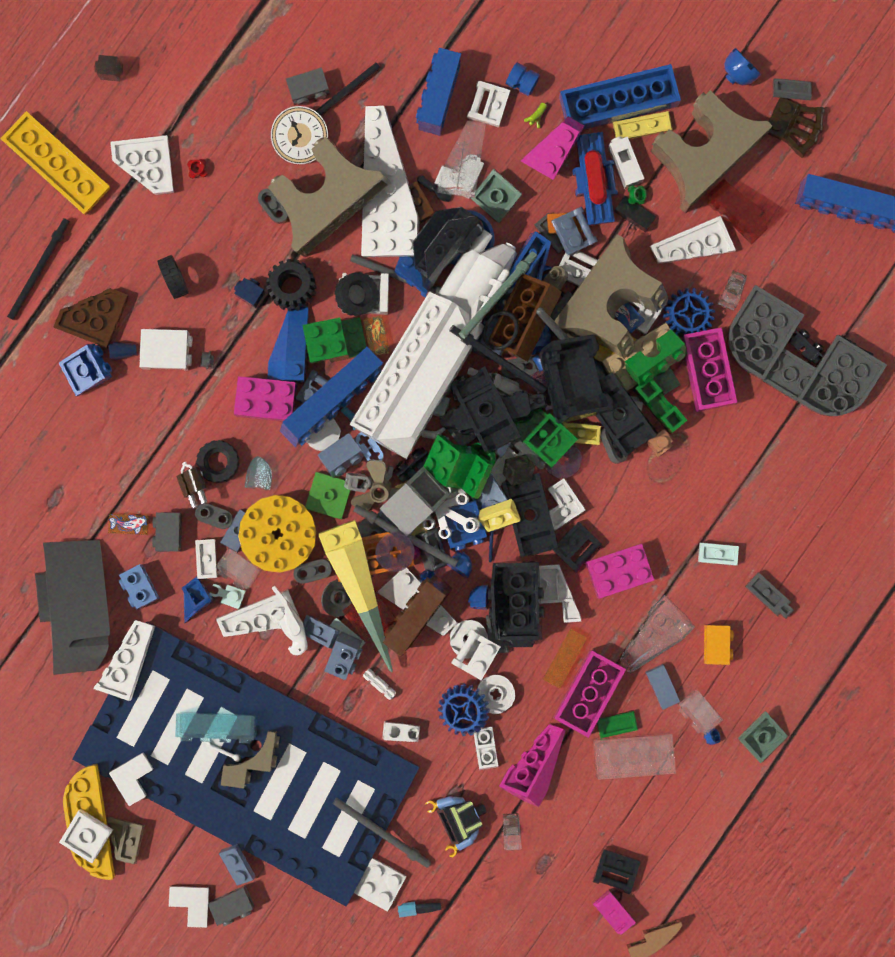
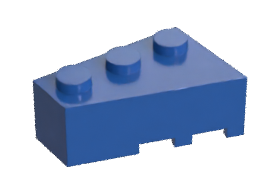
(539, 245)

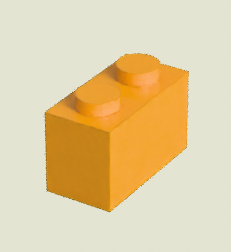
(717, 644)

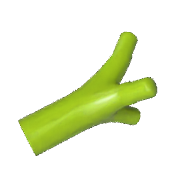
(536, 117)

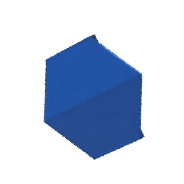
(195, 598)

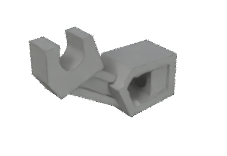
(352, 480)

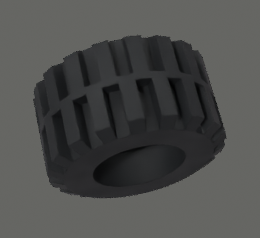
(285, 271)

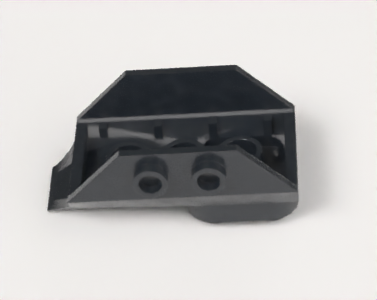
(442, 239)
(516, 602)

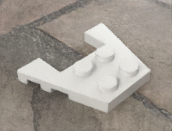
(557, 591)

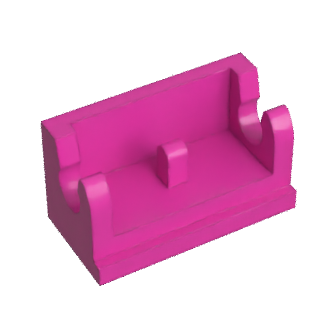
(614, 912)

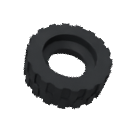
(173, 277)
(342, 294)
(232, 461)

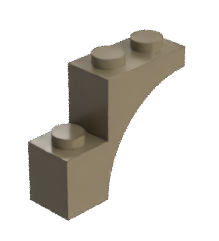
(237, 774)

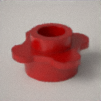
(192, 164)

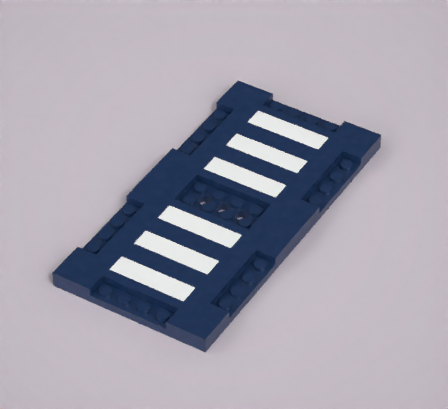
(282, 813)

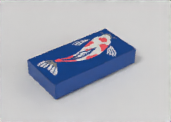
(629, 317)

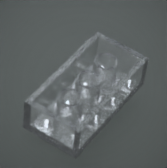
(634, 756)

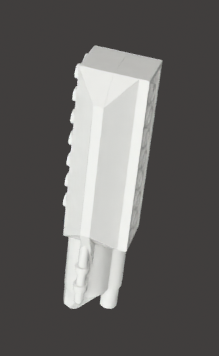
(429, 353)

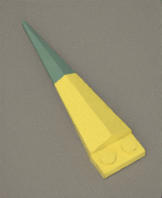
(347, 556)

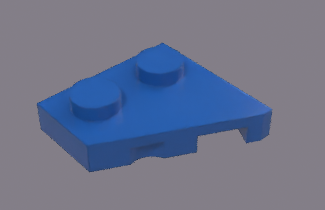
(406, 269)

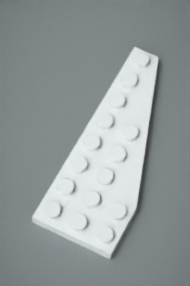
(390, 217)

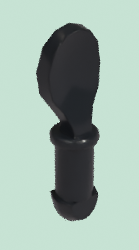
(432, 187)

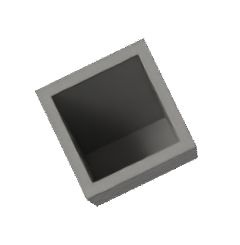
(415, 501)

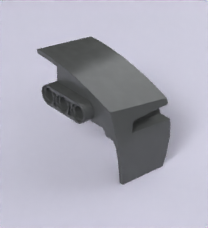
(75, 604)

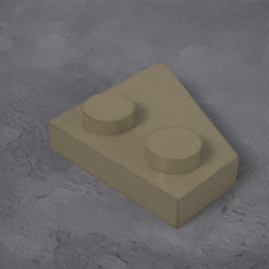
(126, 839)

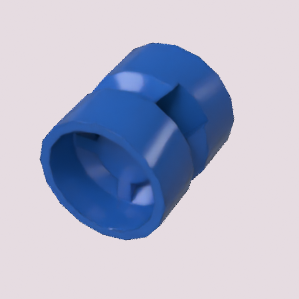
(522, 79)

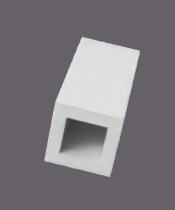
(625, 162)

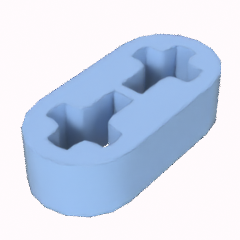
(373, 445)

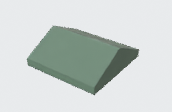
(496, 196)
(762, 737)

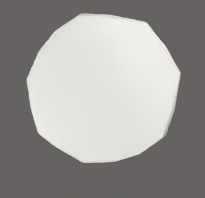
(326, 436)

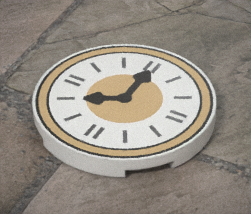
(296, 132)

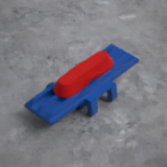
(591, 178)

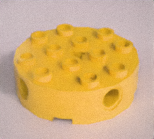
(294, 524)

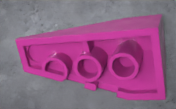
(533, 773)

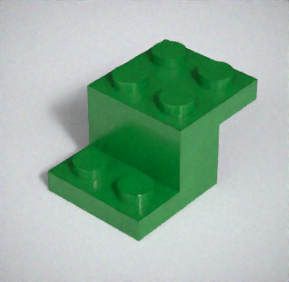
(334, 339)
(545, 437)
(458, 466)

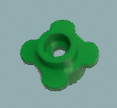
(641, 194)

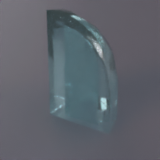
(258, 474)

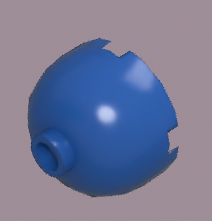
(740, 69)

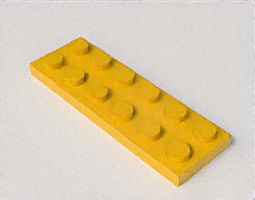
(55, 163)

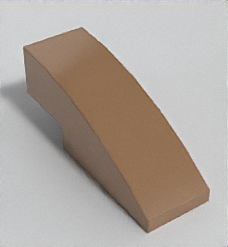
(654, 939)

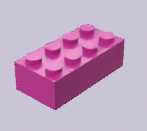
(709, 370)
(589, 693)

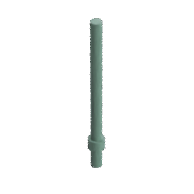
(521, 268)

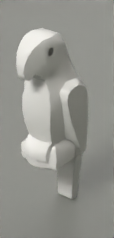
(504, 385)
(291, 625)

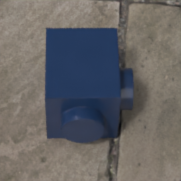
(249, 291)

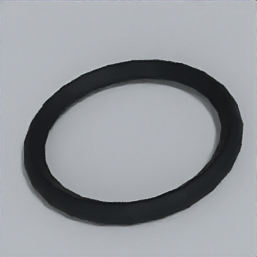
(513, 337)

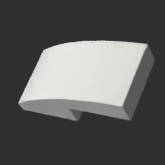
(485, 748)

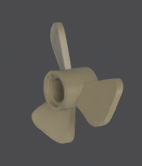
(377, 470)

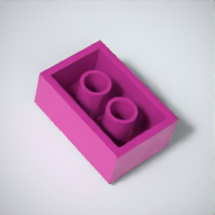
(264, 398)
(619, 571)

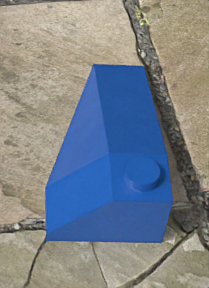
(290, 350)

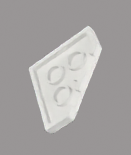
(146, 162)

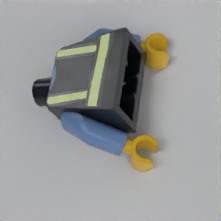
(459, 820)

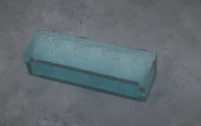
(215, 726)

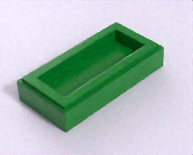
(617, 724)

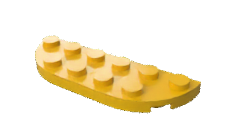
(86, 794)

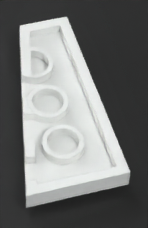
(700, 241)
(401, 589)
(254, 616)
(127, 662)

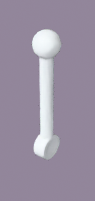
(236, 757)

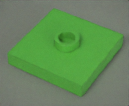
(328, 496)

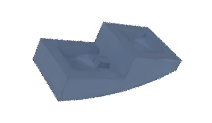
(662, 686)

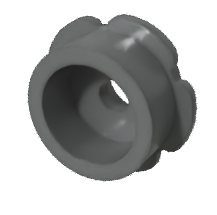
(207, 360)

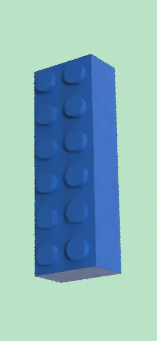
(621, 97)
(847, 201)
(331, 397)

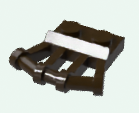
(784, 119)

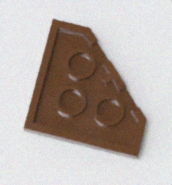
(93, 317)

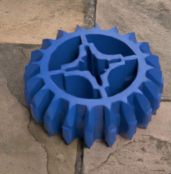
(689, 306)
(449, 701)

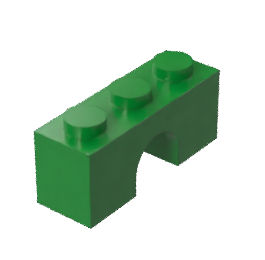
(645, 368)
(660, 407)

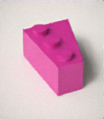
(554, 149)

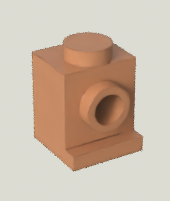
(660, 443)

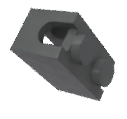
(308, 86)
(168, 532)
(231, 906)

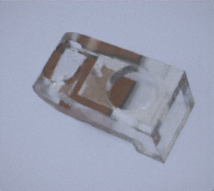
(733, 290)
(511, 832)

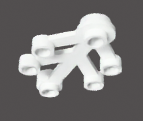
(443, 510)

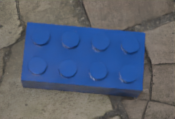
(439, 91)

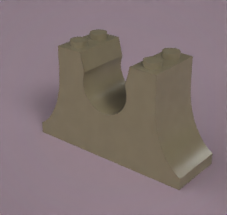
(702, 167)
(340, 197)
(604, 290)

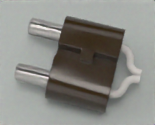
(192, 483)

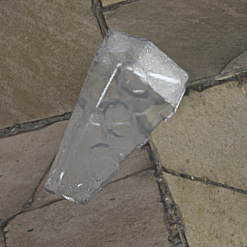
(463, 164)
(661, 631)

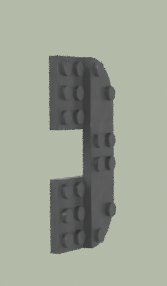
(758, 344)

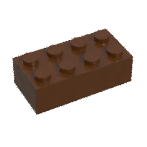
(523, 302)
(417, 615)

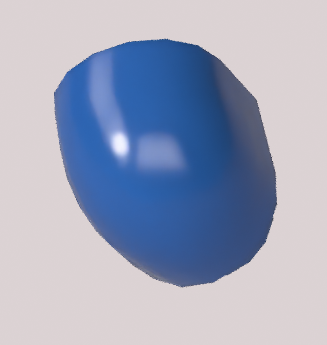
(464, 564)
(479, 597)

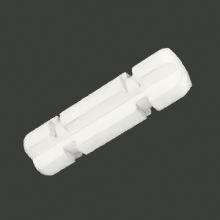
(379, 684)

